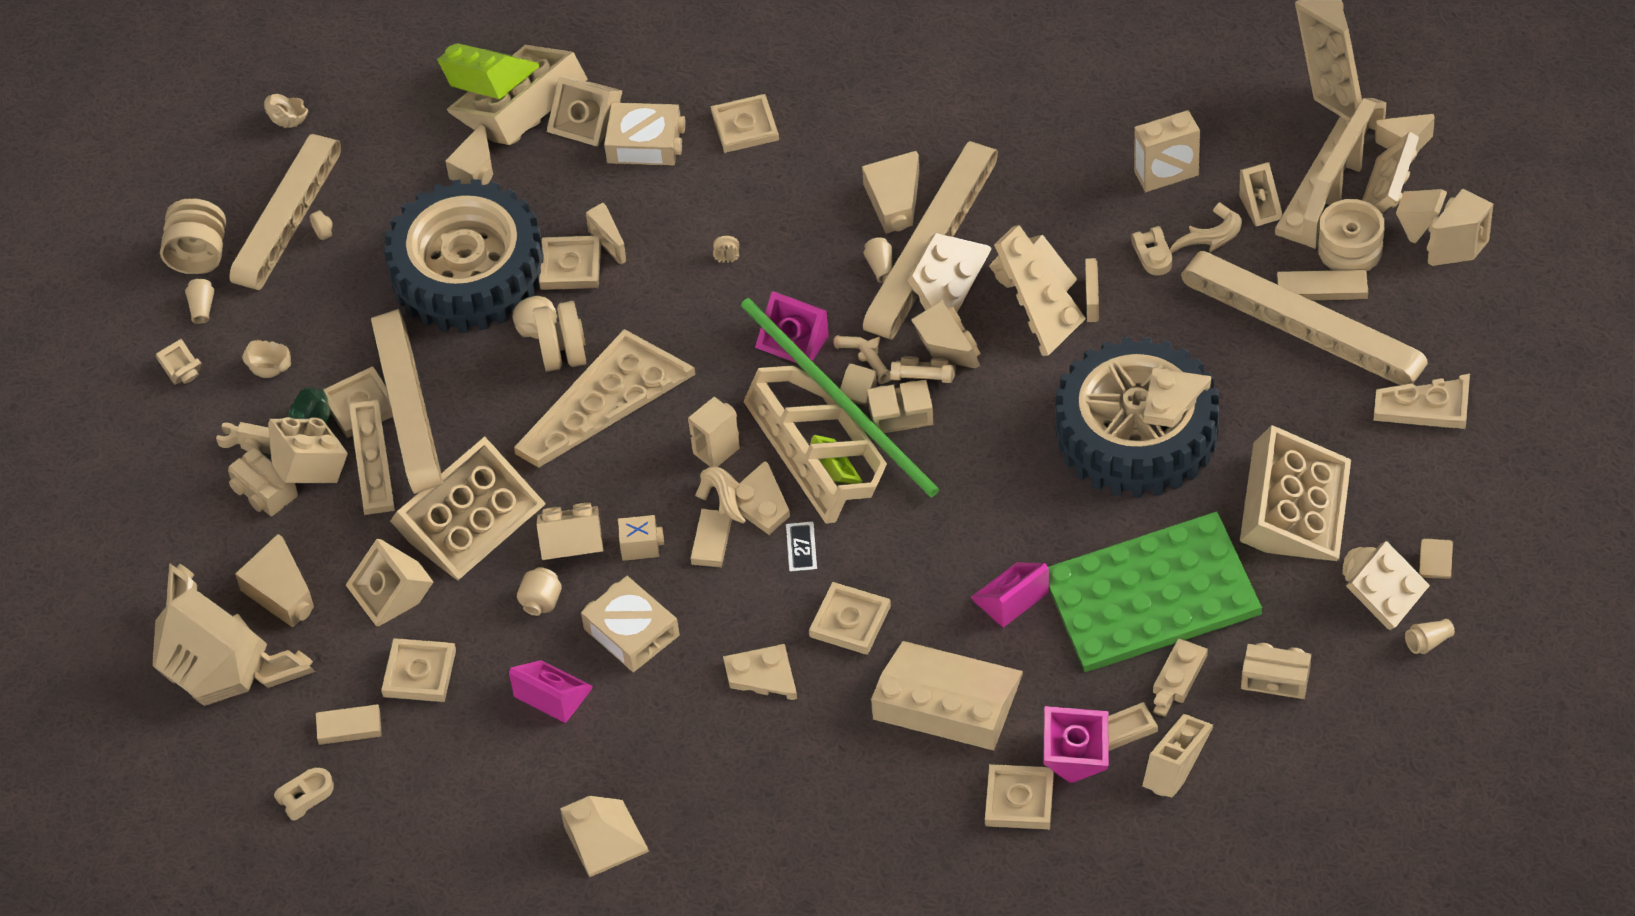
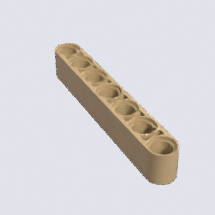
(285, 211)

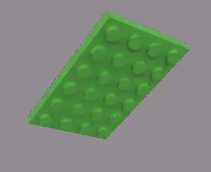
(1152, 592)

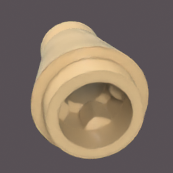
(879, 257)
(199, 297)
(1426, 636)

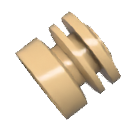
(193, 236)

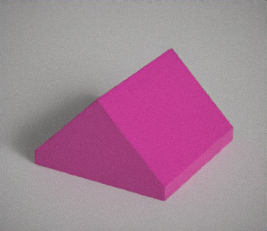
(799, 322)
(1013, 591)
(548, 689)
(1075, 742)

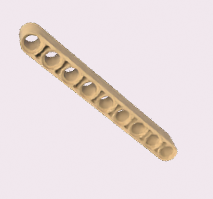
(941, 217)
(1304, 318)
(406, 401)

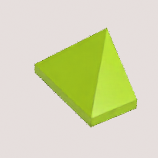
(838, 468)

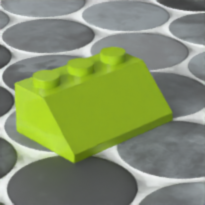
(484, 70)

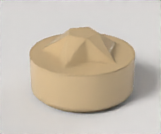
(321, 224)

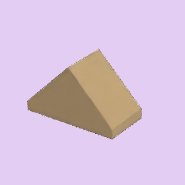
(1391, 130)
(1260, 194)
(1418, 210)

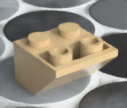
(1460, 229)
(944, 336)
(305, 451)
(569, 531)

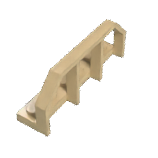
(1325, 176)
(795, 451)

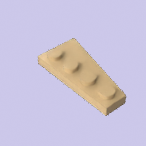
(1046, 301)

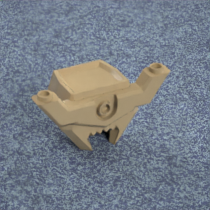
(211, 650)

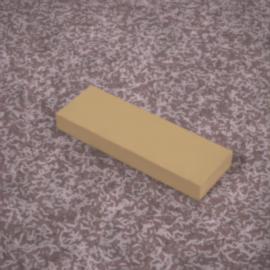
(1326, 284)

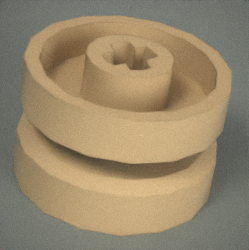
(1351, 235)
(560, 336)

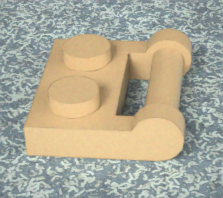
(911, 368)

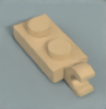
(246, 435)
(1178, 675)

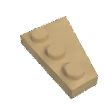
(1430, 405)

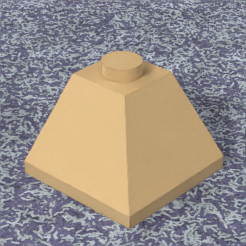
(582, 110)
(388, 582)
(602, 833)

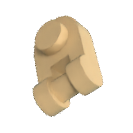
(1156, 259)
(314, 784)

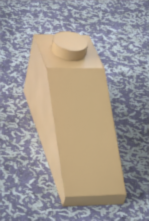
(1175, 756)

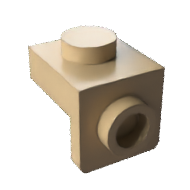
(179, 363)

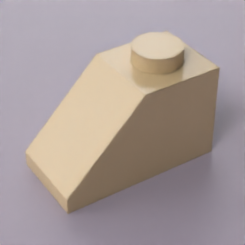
(471, 159)

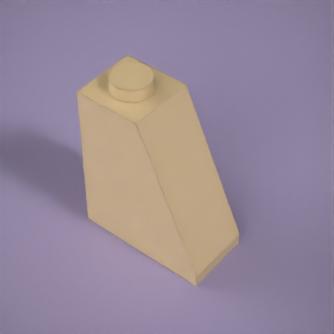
(893, 190)
(276, 583)

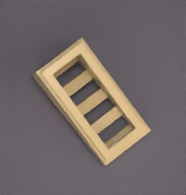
(601, 224)

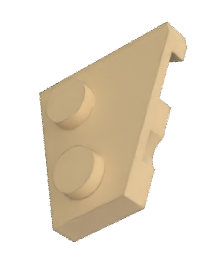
(1172, 395)
(762, 500)
(761, 671)

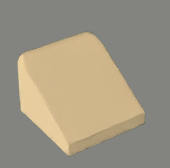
(856, 382)
(1436, 558)

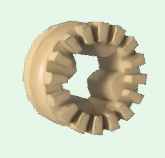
(721, 253)

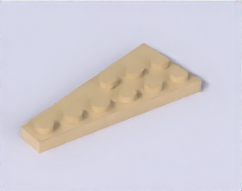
(612, 387)

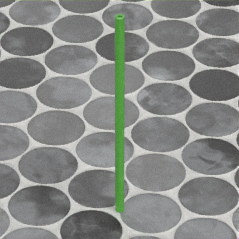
(840, 398)

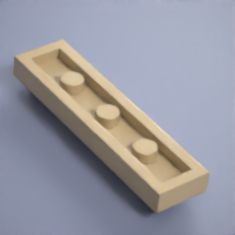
(371, 457)

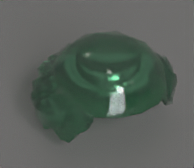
(310, 404)

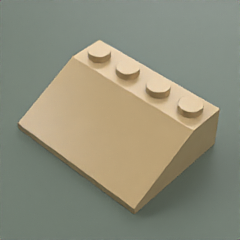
(1329, 55)
(526, 103)
(1295, 497)
(469, 512)
(945, 695)

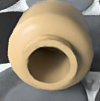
(539, 591)

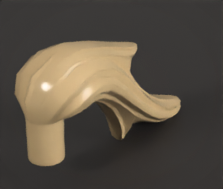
(1214, 236)
(725, 486)

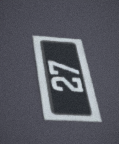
(801, 546)

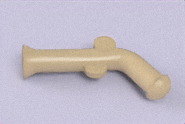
(868, 353)

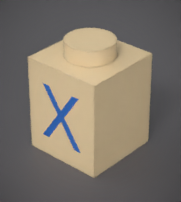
(640, 537)

